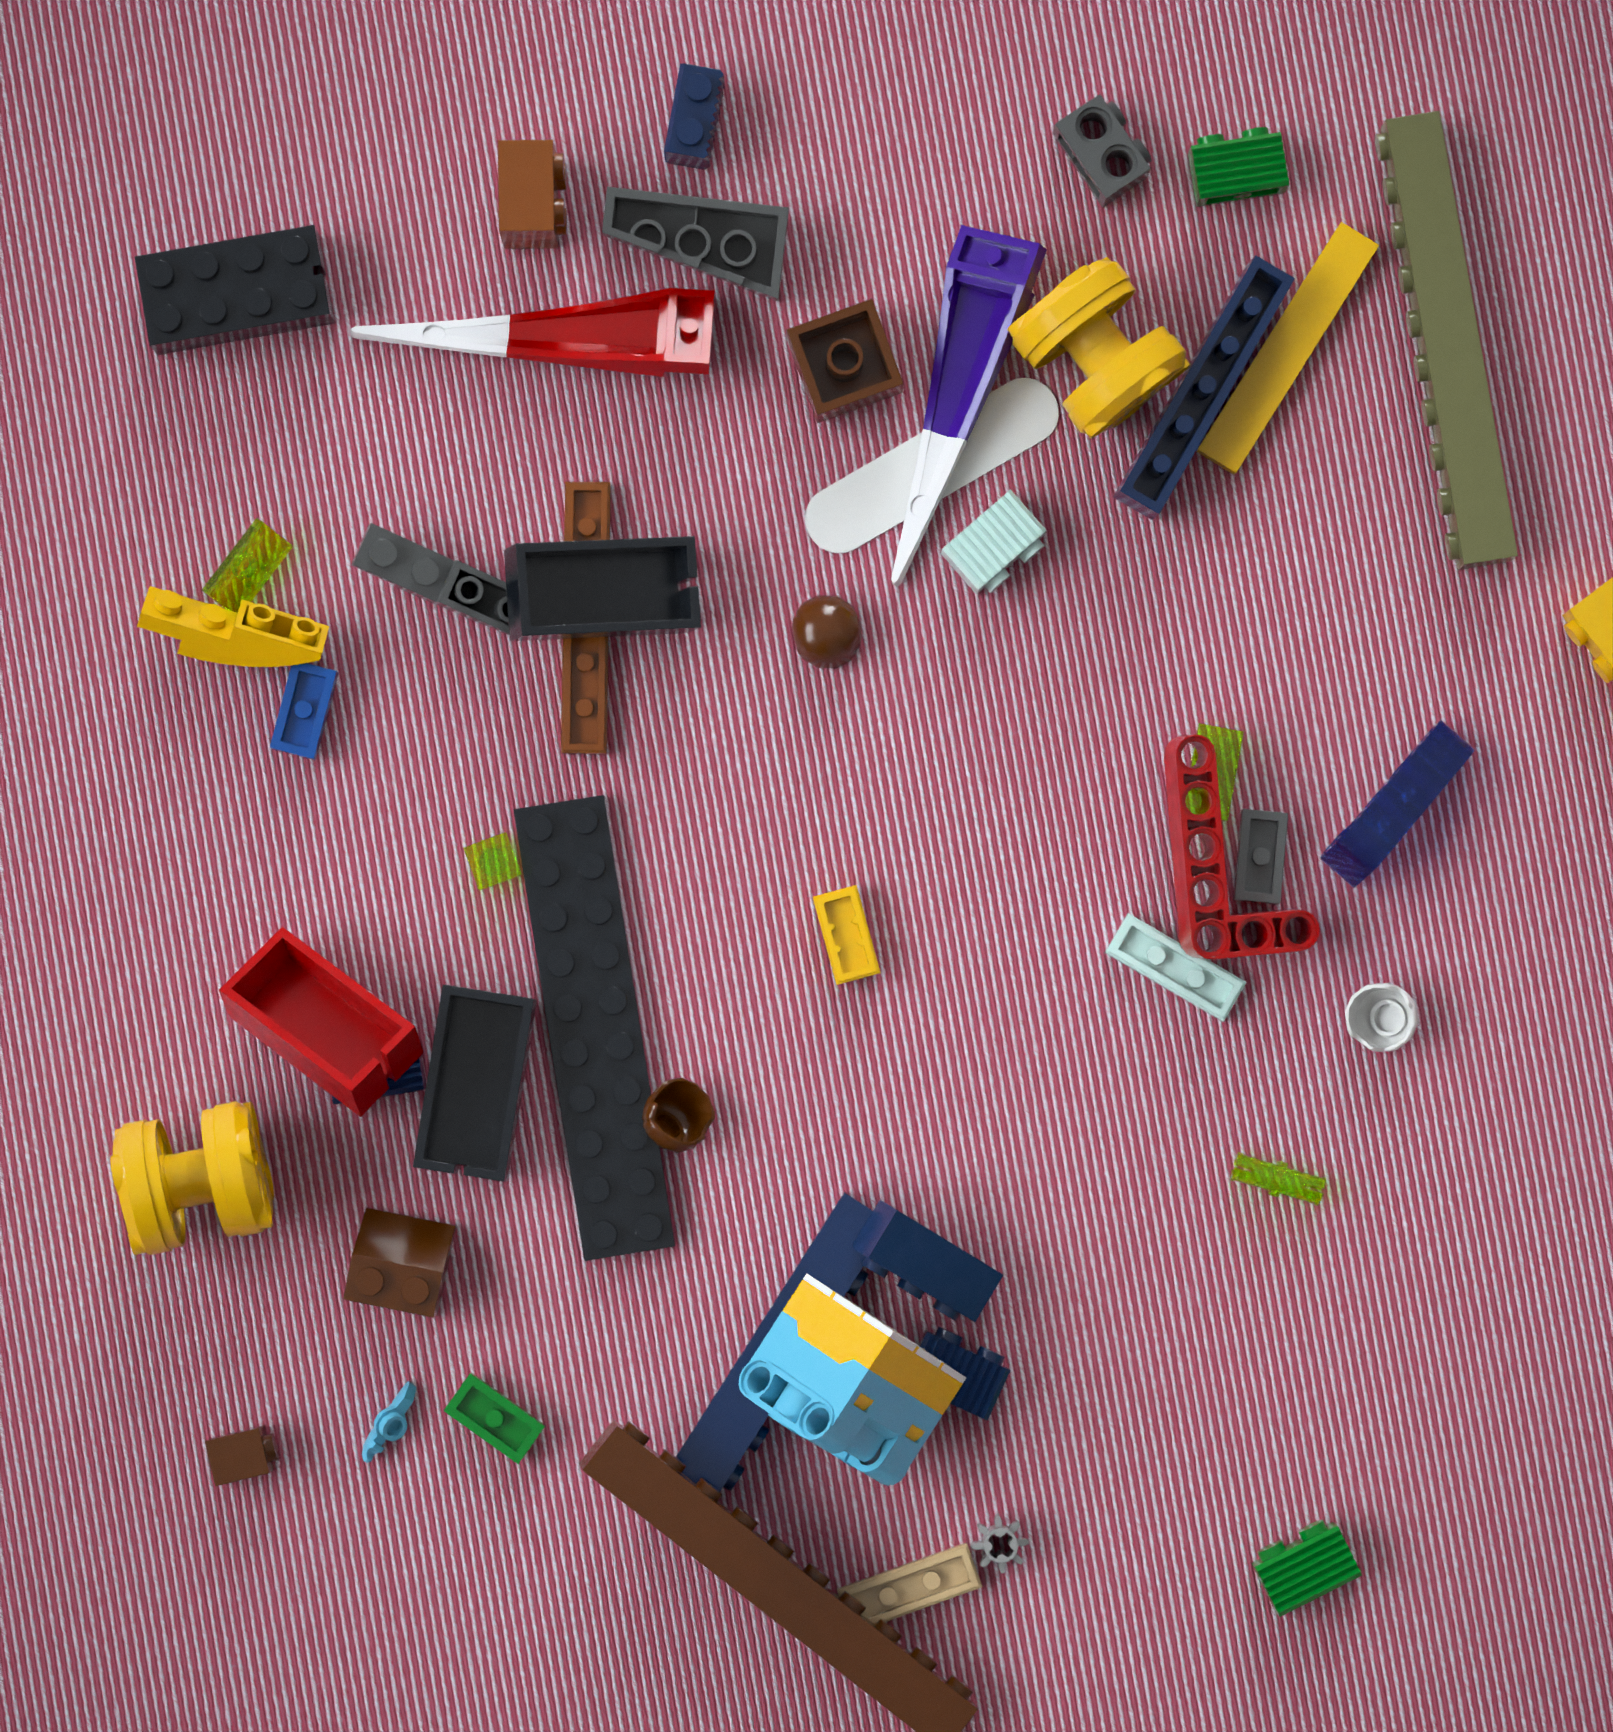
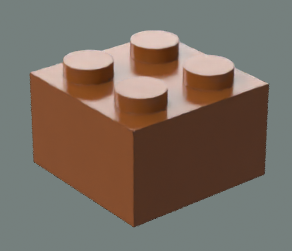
(528, 194)

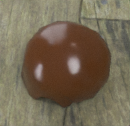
(826, 631)
(678, 1115)

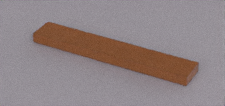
(585, 659)

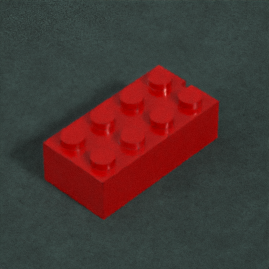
(321, 1021)

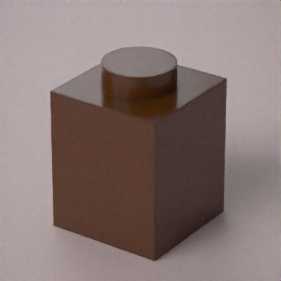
(241, 1455)

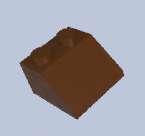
(400, 1263)

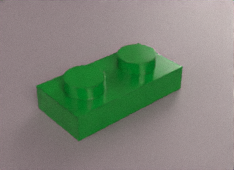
(494, 1418)

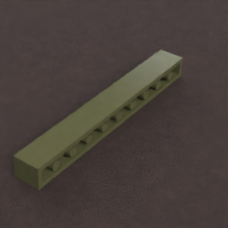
(1447, 341)

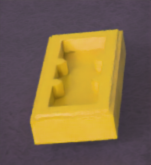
(846, 935)

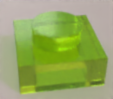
(493, 861)

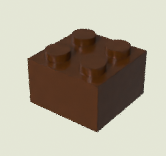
(844, 361)

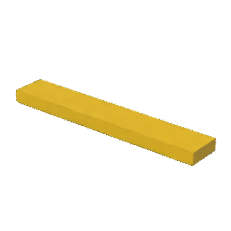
(1287, 348)

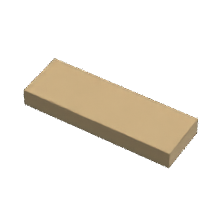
(916, 1584)

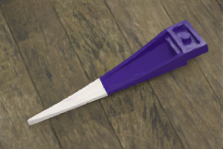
(983, 294)

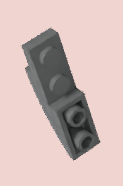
(434, 577)

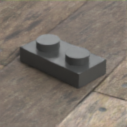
(1260, 856)

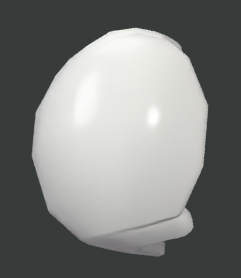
(1381, 1017)

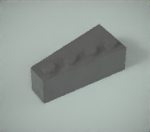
(713, 236)

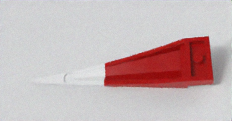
(625, 334)

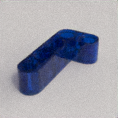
(1397, 804)

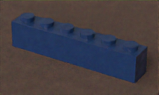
(1203, 387)

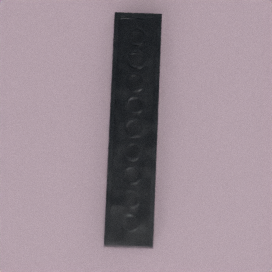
(593, 1027)

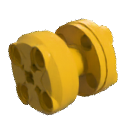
(1080, 322)
(160, 1184)

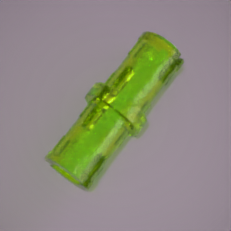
(1278, 1178)

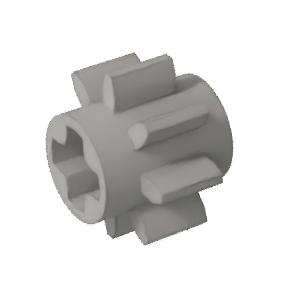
(999, 1530)

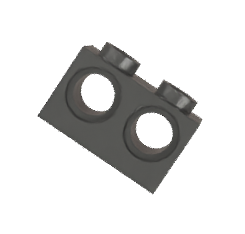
(1091, 155)

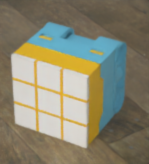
(849, 1382)

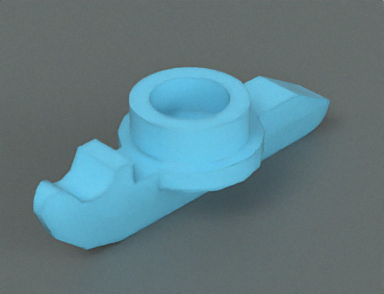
(389, 1423)

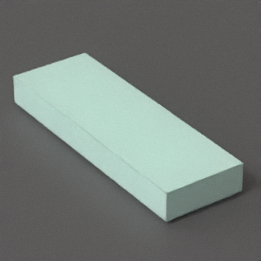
(1169, 966)

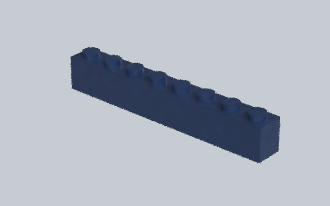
(731, 1419)

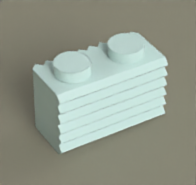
(994, 543)

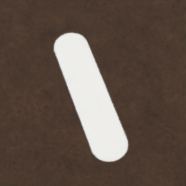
(879, 492)

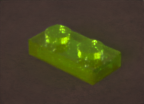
(1227, 748)

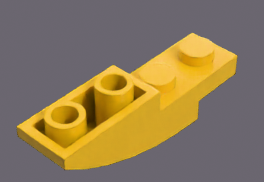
(247, 638)

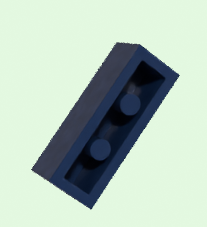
(925, 1263)

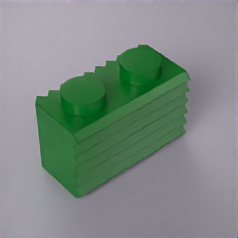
(1238, 167)
(1305, 1567)

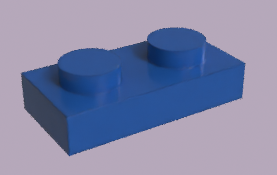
(304, 710)

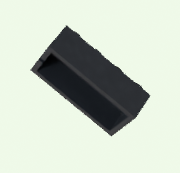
(234, 290)
(601, 588)
(475, 1083)

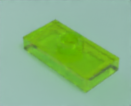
(247, 566)

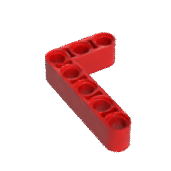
(1212, 869)

